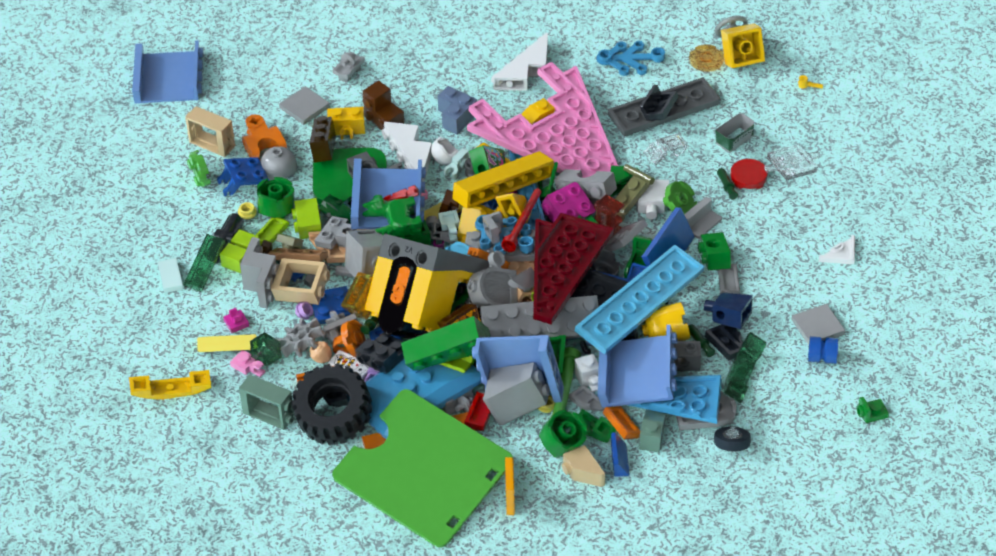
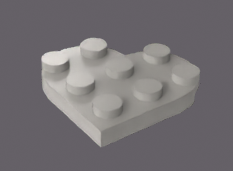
(726, 416)

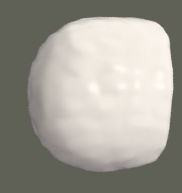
(443, 151)

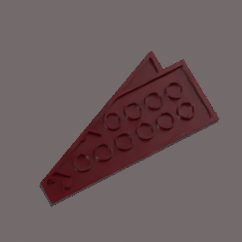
(562, 260)

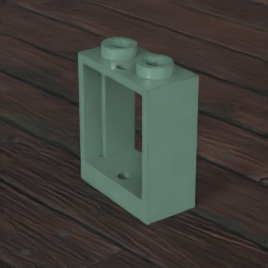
(256, 388)

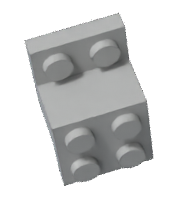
(258, 272)

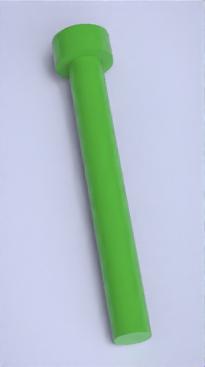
(570, 355)

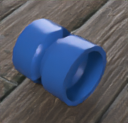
(823, 350)

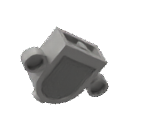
(491, 284)

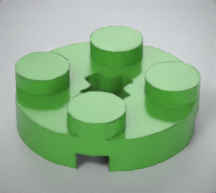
(199, 168)
(674, 192)

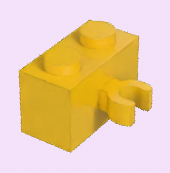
(347, 121)

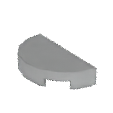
(523, 281)

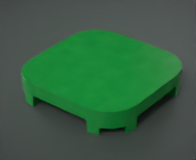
(333, 176)

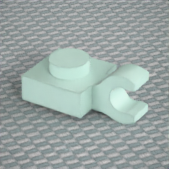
(457, 163)
(449, 221)

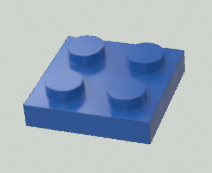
(330, 301)

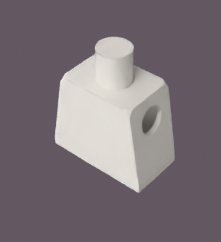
(652, 200)

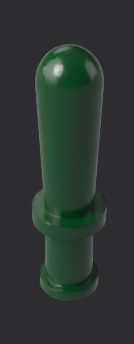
(728, 186)
(369, 325)
(704, 343)

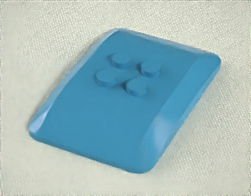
(434, 384)

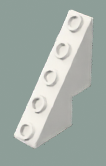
(515, 74)
(404, 140)

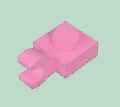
(244, 363)

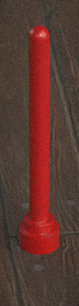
(510, 241)

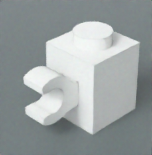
(587, 371)

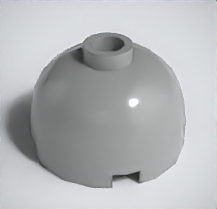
(279, 162)

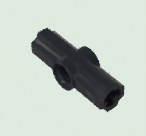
(228, 230)

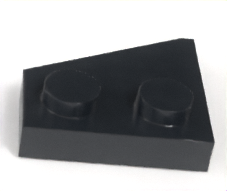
(725, 340)

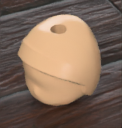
(322, 353)

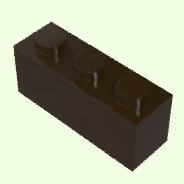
(322, 139)

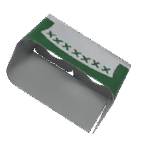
(738, 121)

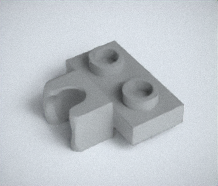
(333, 232)

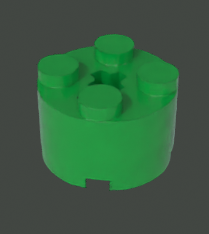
(275, 197)
(563, 433)

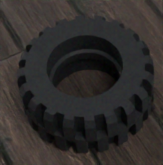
(321, 383)

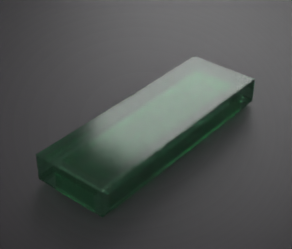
(204, 263)

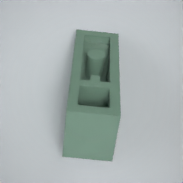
(652, 431)

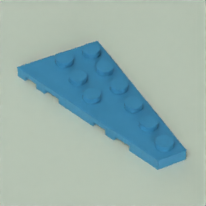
(695, 399)

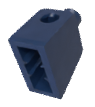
(730, 309)

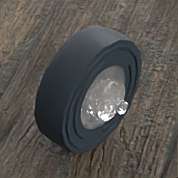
(732, 438)

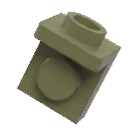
(290, 241)

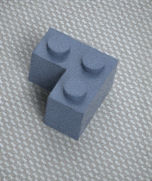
(455, 109)

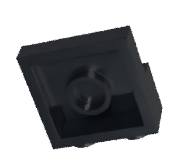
(381, 353)

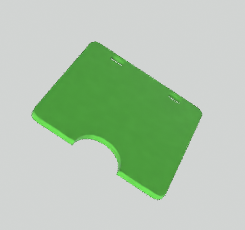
(424, 469)

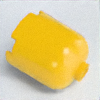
(666, 315)

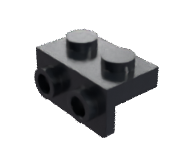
(658, 103)

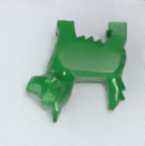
(397, 214)

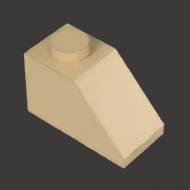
(583, 467)

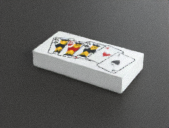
(350, 361)

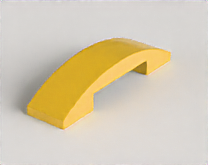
(170, 388)

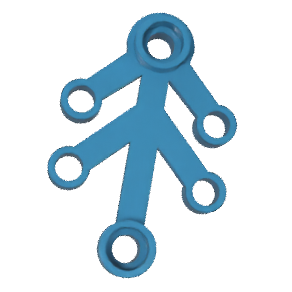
(609, 57)
(525, 243)

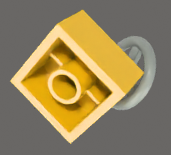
(740, 43)

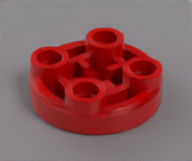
(748, 174)

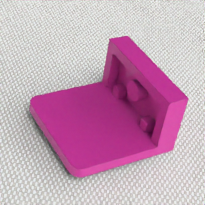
(567, 200)

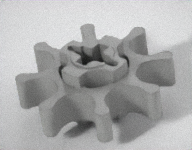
(301, 337)

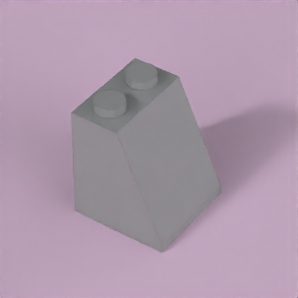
(515, 391)

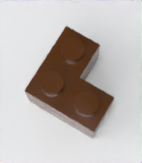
(379, 106)

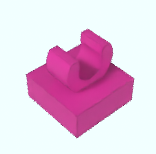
(235, 320)

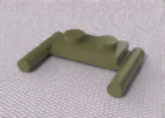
(633, 189)

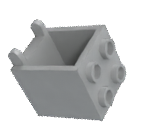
(362, 251)

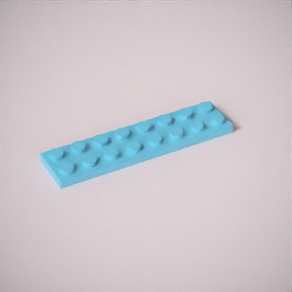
(639, 299)

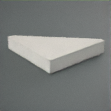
(841, 253)

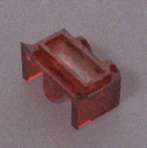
(606, 209)

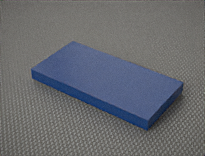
(673, 232)

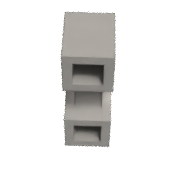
(593, 186)

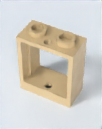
(219, 144)
(291, 294)

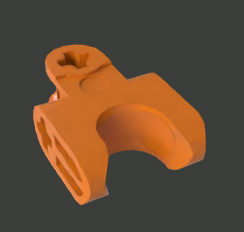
(260, 136)

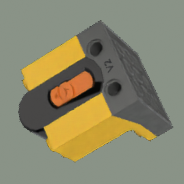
(416, 285)

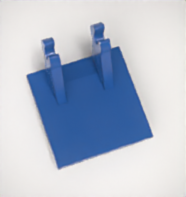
(241, 172)

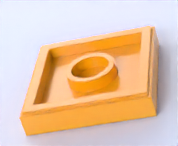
(509, 475)

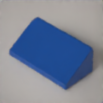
(619, 456)

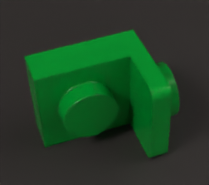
(872, 410)

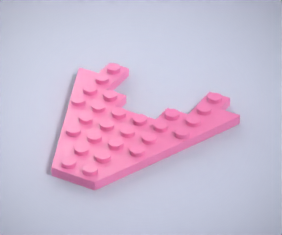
(567, 136)

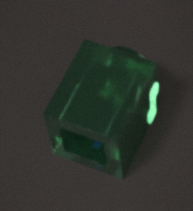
(265, 349)

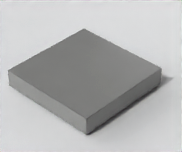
(304, 105)
(625, 235)
(818, 323)

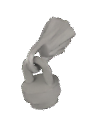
(433, 224)

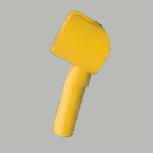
(804, 83)

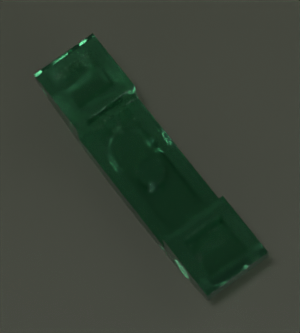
(742, 367)

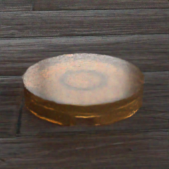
(706, 58)

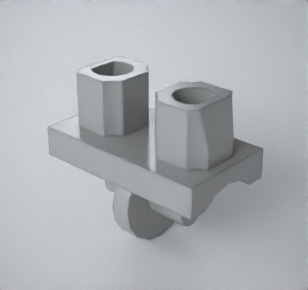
(348, 65)
(334, 324)
(461, 403)

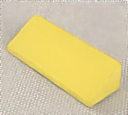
(224, 343)

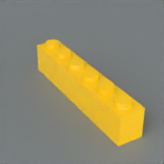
(502, 179)

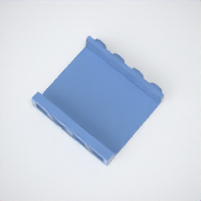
(167, 75)
(373, 181)
(518, 350)
(638, 371)

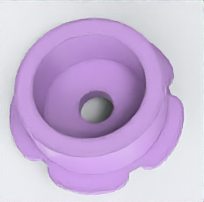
(304, 310)

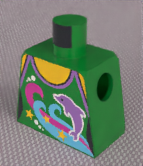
(486, 158)

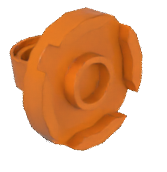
(350, 336)

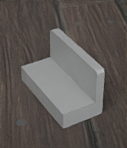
(702, 218)

